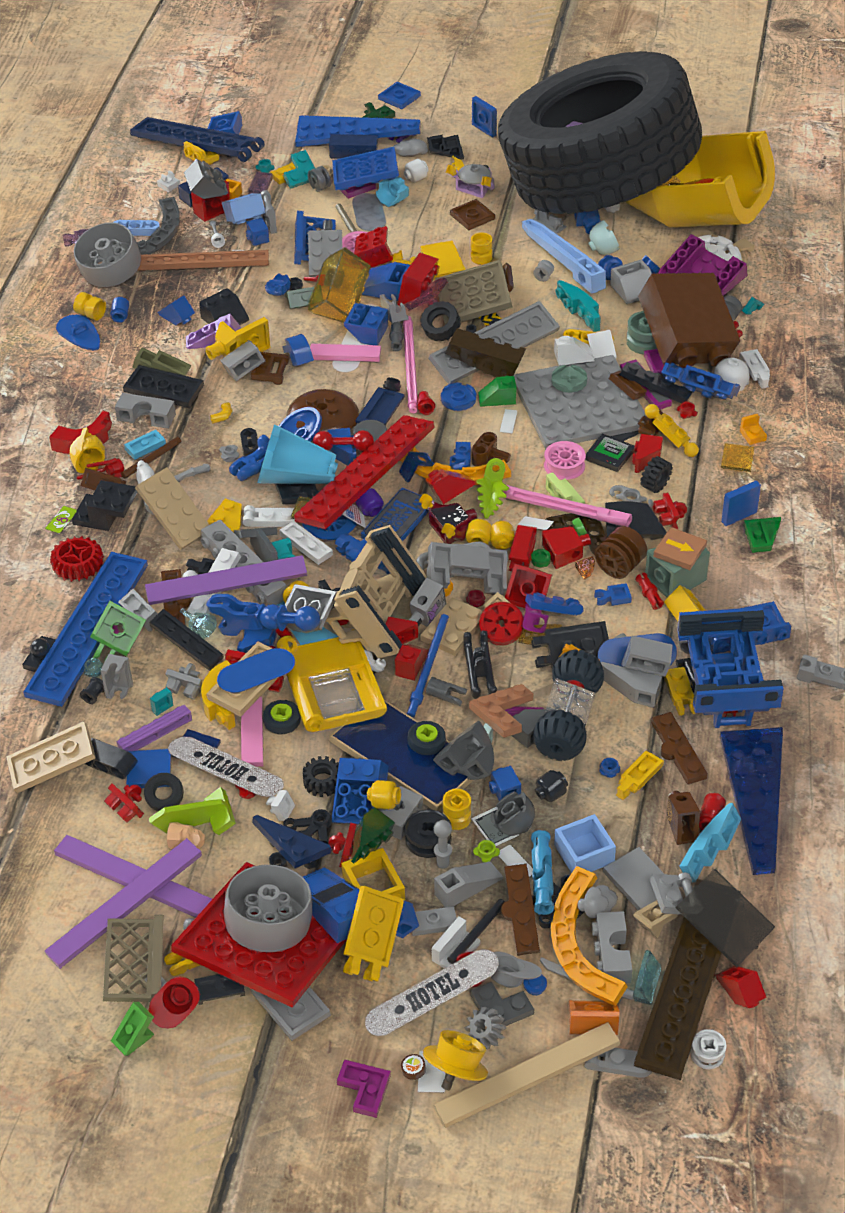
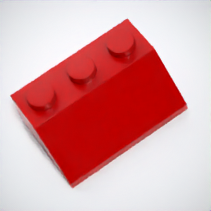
(418, 277)

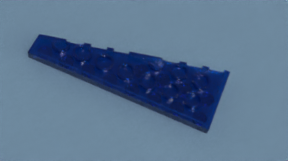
(755, 775)

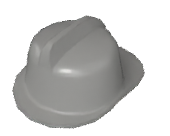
(513, 971)

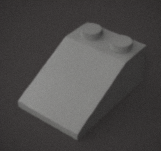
(318, 598)

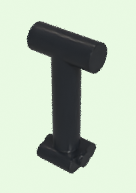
(686, 662)

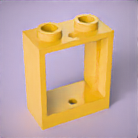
(373, 862)

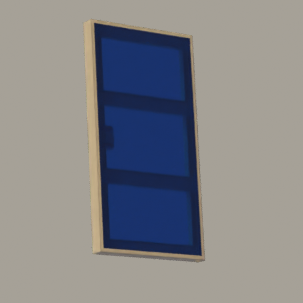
(387, 741)

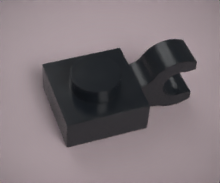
(200, 567)

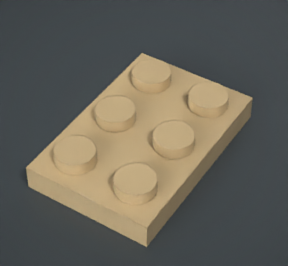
(461, 619)

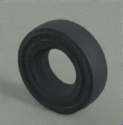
(163, 779)

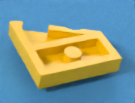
(229, 513)

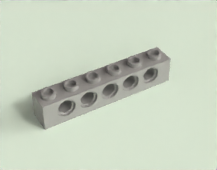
(220, 536)

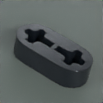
(246, 443)

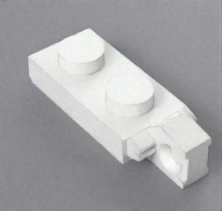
(757, 367)

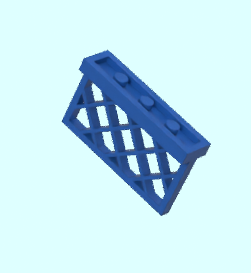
(301, 234)

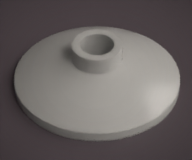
(473, 173)

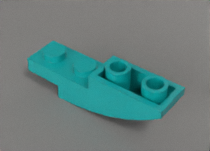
(579, 302)

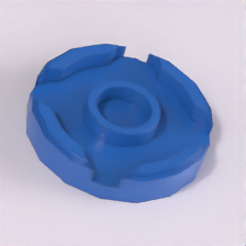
(458, 396)

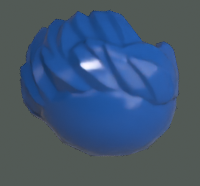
(609, 262)
(278, 285)

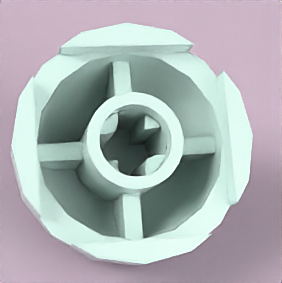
(603, 239)

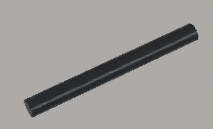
(476, 931)

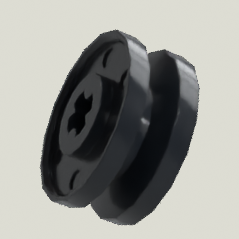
(420, 832)

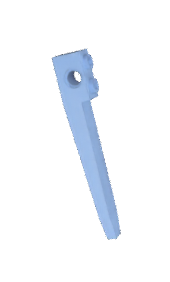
(584, 269)

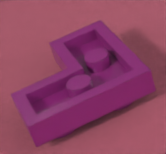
(369, 1082)

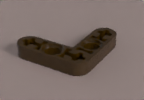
(589, 525)

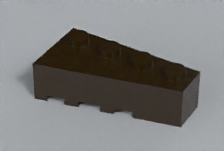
(485, 354)

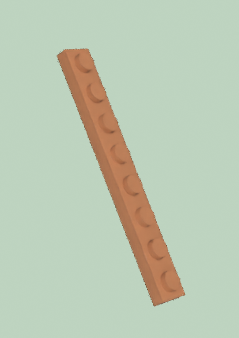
(204, 260)

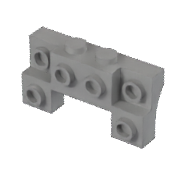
(468, 562)

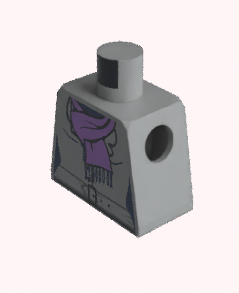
(427, 602)

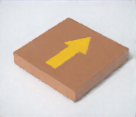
(680, 548)

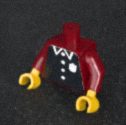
(449, 520)

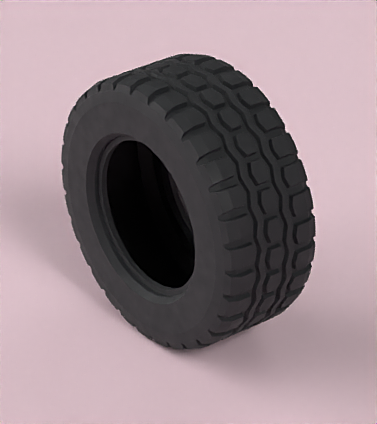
(632, 137)

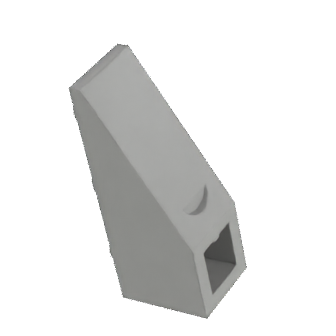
(636, 685)
(464, 882)

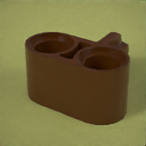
(486, 449)

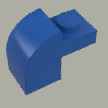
(298, 349)

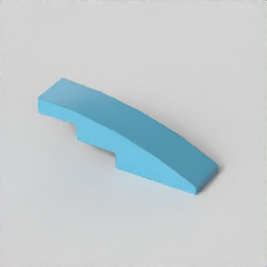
(713, 838)

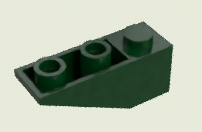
(370, 833)

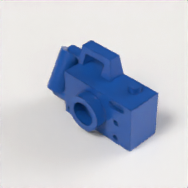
(461, 456)

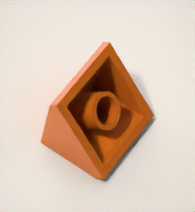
(592, 1014)

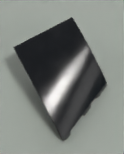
(643, 519)

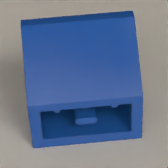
(367, 323)

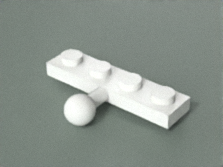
(225, 560)

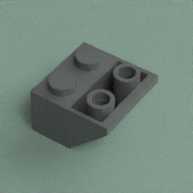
(205, 180)

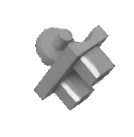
(186, 677)

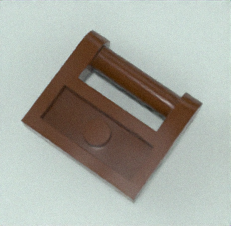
(264, 370)

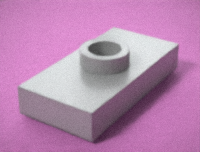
(434, 920)

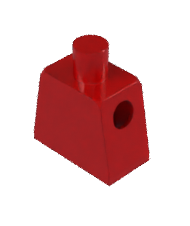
(564, 545)

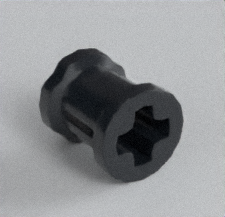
(92, 691)

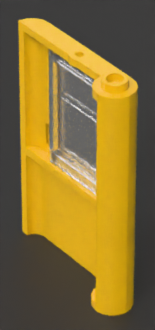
(328, 683)

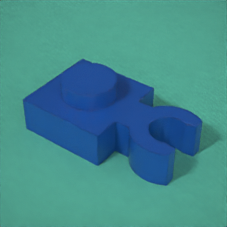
(653, 267)
(615, 594)

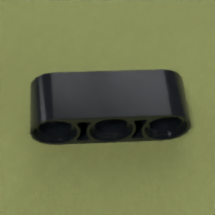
(112, 759)

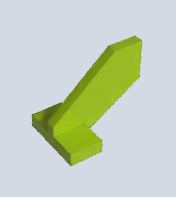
(213, 809)

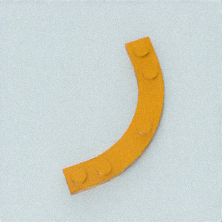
(473, 472)
(566, 946)

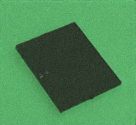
(725, 917)

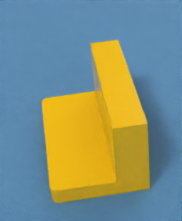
(682, 601)

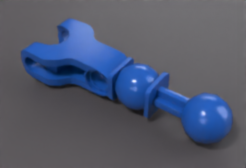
(253, 616)

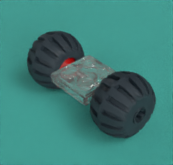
(562, 727)

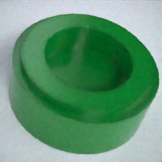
(540, 558)

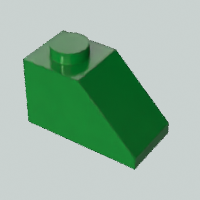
(498, 392)

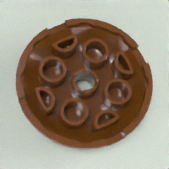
(335, 408)

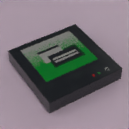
(610, 452)

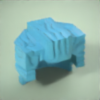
(392, 191)

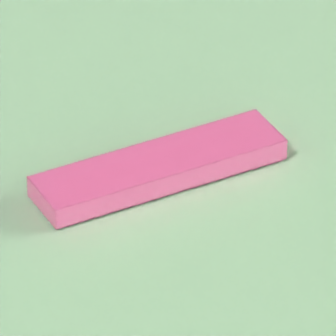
(340, 352)
(252, 734)

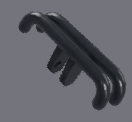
(479, 664)

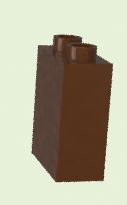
(688, 318)

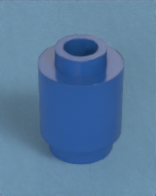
(119, 309)

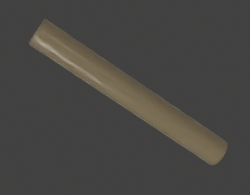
(345, 217)

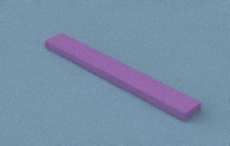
(225, 580)
(125, 872)
(123, 903)

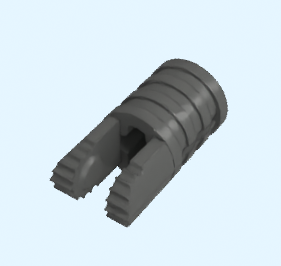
(442, 690)

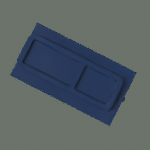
(381, 406)

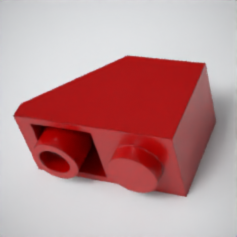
(646, 449)

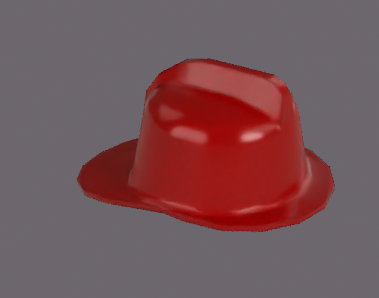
(174, 1002)

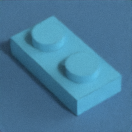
(144, 444)

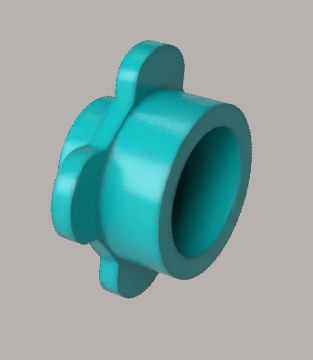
(264, 165)

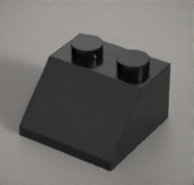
(222, 304)

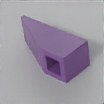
(206, 335)

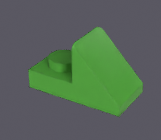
(133, 1029)

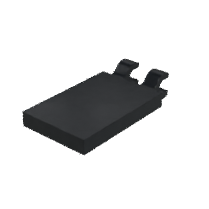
(583, 636)

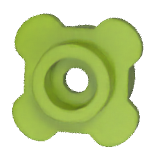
(486, 846)

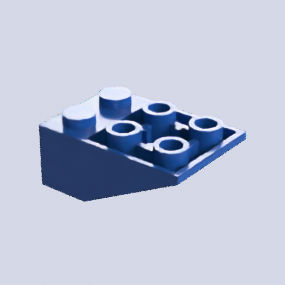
(385, 280)
(351, 789)

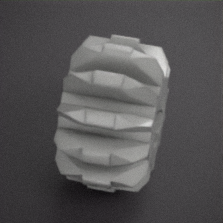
(494, 1027)

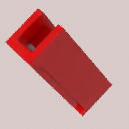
(523, 546)

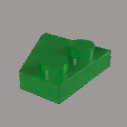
(762, 533)

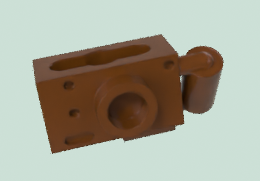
(648, 427)

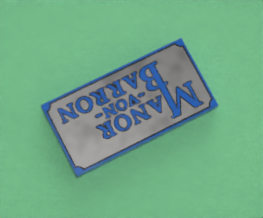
(401, 512)

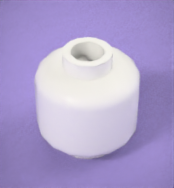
(416, 170)

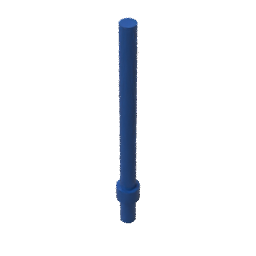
(417, 696)

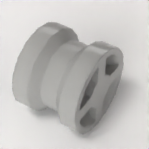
(543, 270)

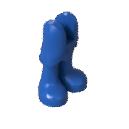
(249, 465)

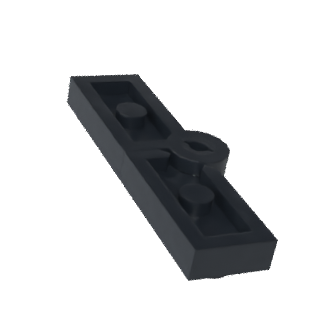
(655, 382)

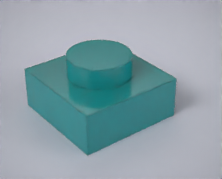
(161, 701)

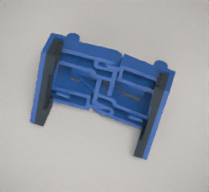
(731, 679)

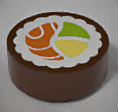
(413, 1066)

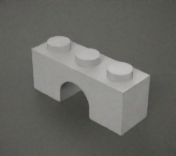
(133, 406)
(611, 930)

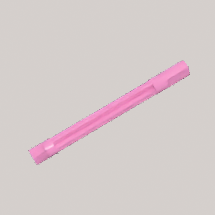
(599, 513)

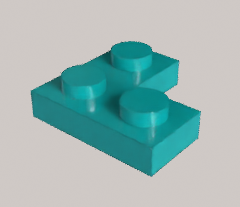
(299, 175)

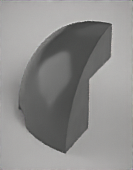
(468, 754)

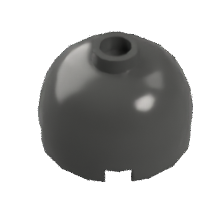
(514, 814)

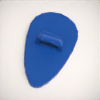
(79, 332)

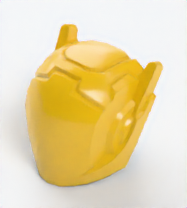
(86, 450)

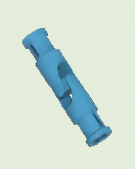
(542, 872)

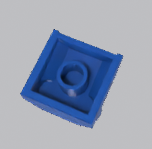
(227, 122)

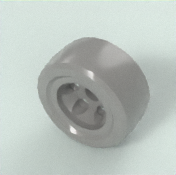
(101, 245)
(268, 892)

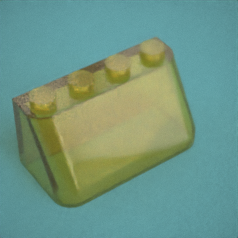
(339, 285)

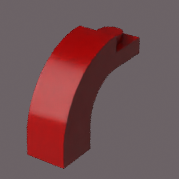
(63, 437)

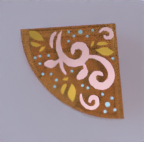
(585, 567)

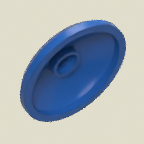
(309, 416)

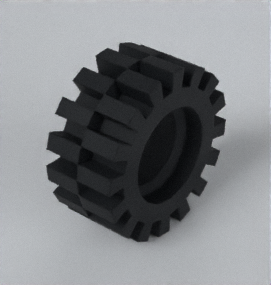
(656, 474)
(316, 767)

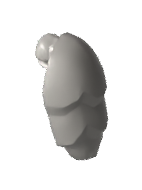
(411, 147)
(598, 900)

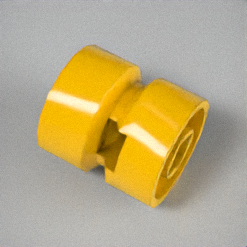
(481, 248)
(90, 306)
(457, 808)

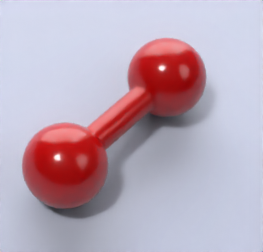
(361, 440)

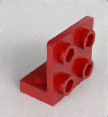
(373, 247)

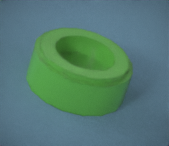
(578, 526)

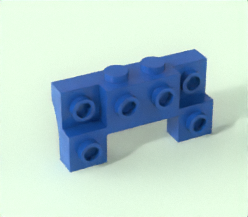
(701, 381)

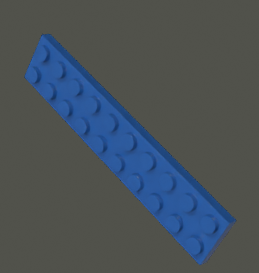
(73, 646)

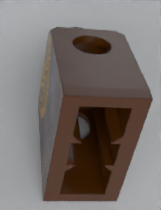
(683, 807)

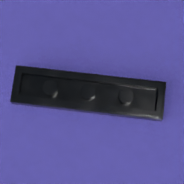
(186, 639)

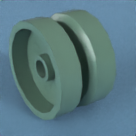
(639, 334)

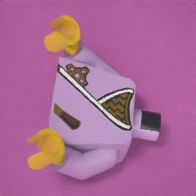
(474, 189)

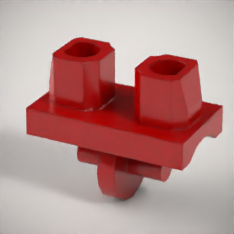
(671, 510)
(130, 809)
(339, 843)

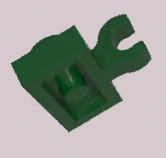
(382, 112)

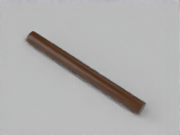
(151, 457)

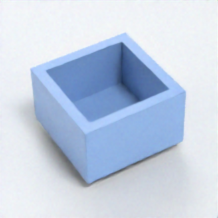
(244, 208)
(585, 844)

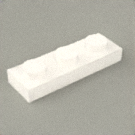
(306, 542)

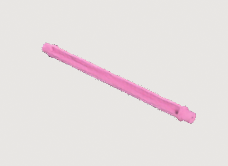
(410, 365)

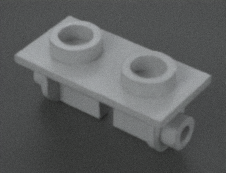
(550, 221)

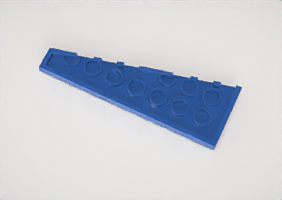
(317, 129)

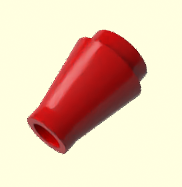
(425, 403)

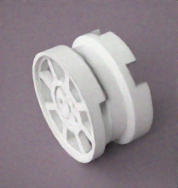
(709, 1048)

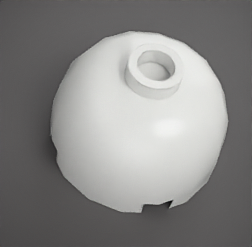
(733, 371)

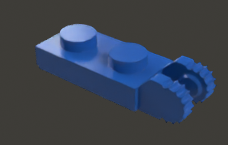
(555, 604)

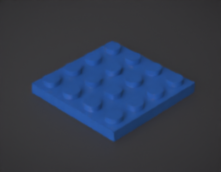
(365, 168)

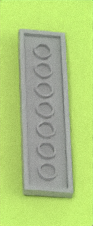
(517, 329)

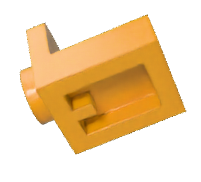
(752, 430)

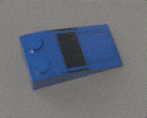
(332, 902)

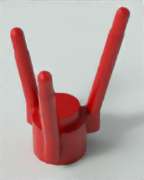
(112, 467)

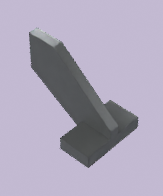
(260, 541)

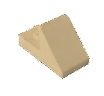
(652, 918)

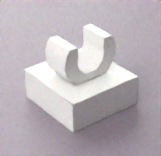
(168, 182)
(281, 805)

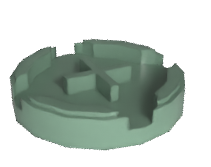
(569, 378)

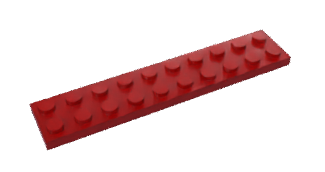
(364, 472)

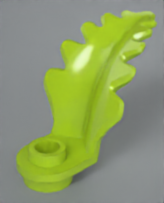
(492, 487)

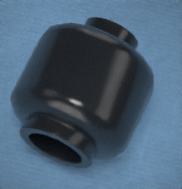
(551, 786)

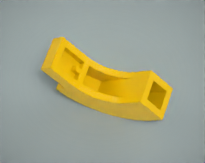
(211, 709)

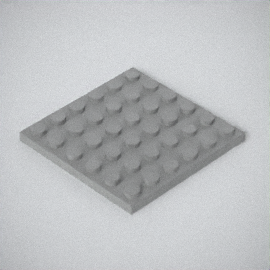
(580, 414)

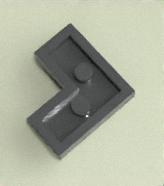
(511, 1008)

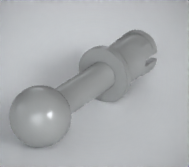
(442, 850)

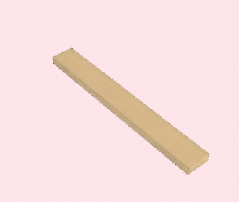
(526, 1075)

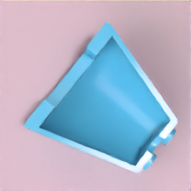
(296, 461)

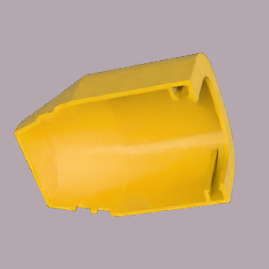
(740, 188)

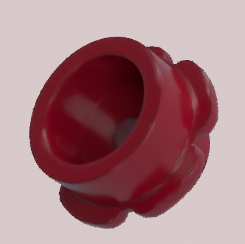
(476, 598)

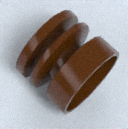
(621, 552)

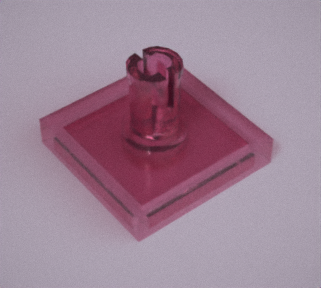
(428, 296)

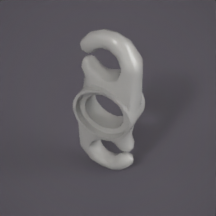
(625, 492)

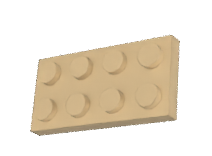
(172, 507)
(241, 701)
(50, 757)

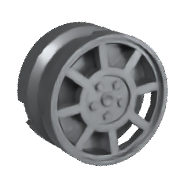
(318, 178)

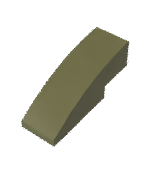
(161, 361)

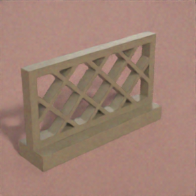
(154, 956)

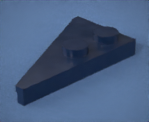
(293, 845)

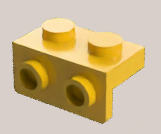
(193, 152)

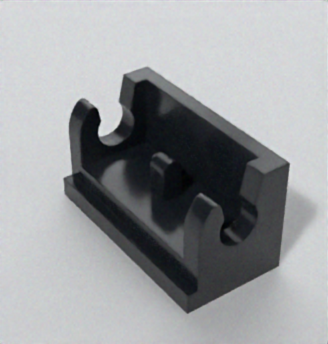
(217, 987)

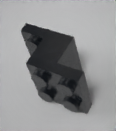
(105, 504)

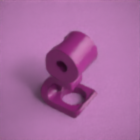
(532, 617)

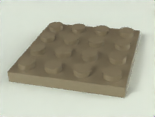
(477, 291)

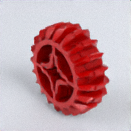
(76, 558)

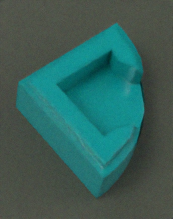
(752, 305)

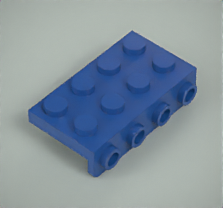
(773, 630)

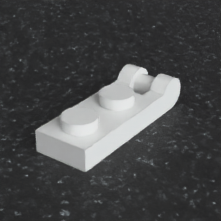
(267, 517)

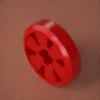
(511, 617)

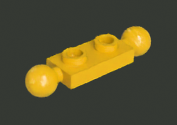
(671, 430)

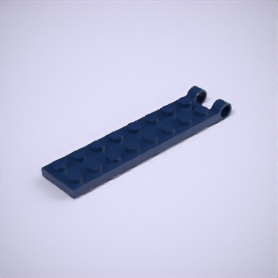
(204, 138)

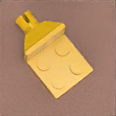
(228, 340)

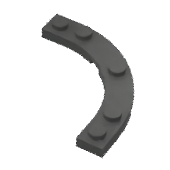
(166, 232)

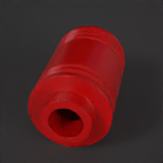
(711, 806)

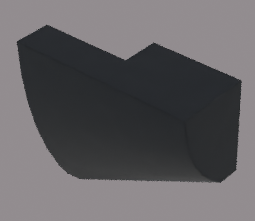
(445, 146)

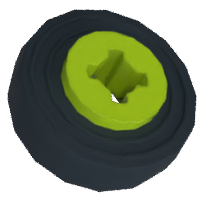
(281, 717)
(426, 737)

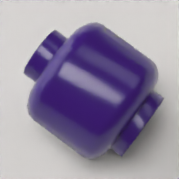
(370, 503)

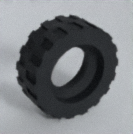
(435, 310)

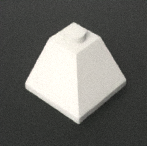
(571, 351)

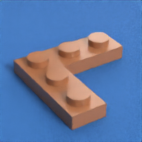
(493, 706)

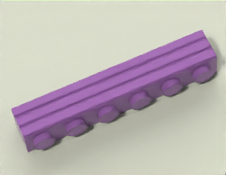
(155, 729)

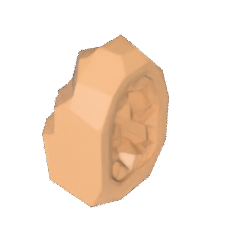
(179, 832)

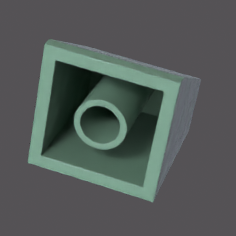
(669, 576)

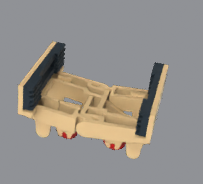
(360, 604)

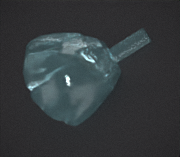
(201, 623)

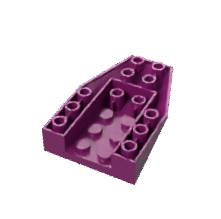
(694, 258)

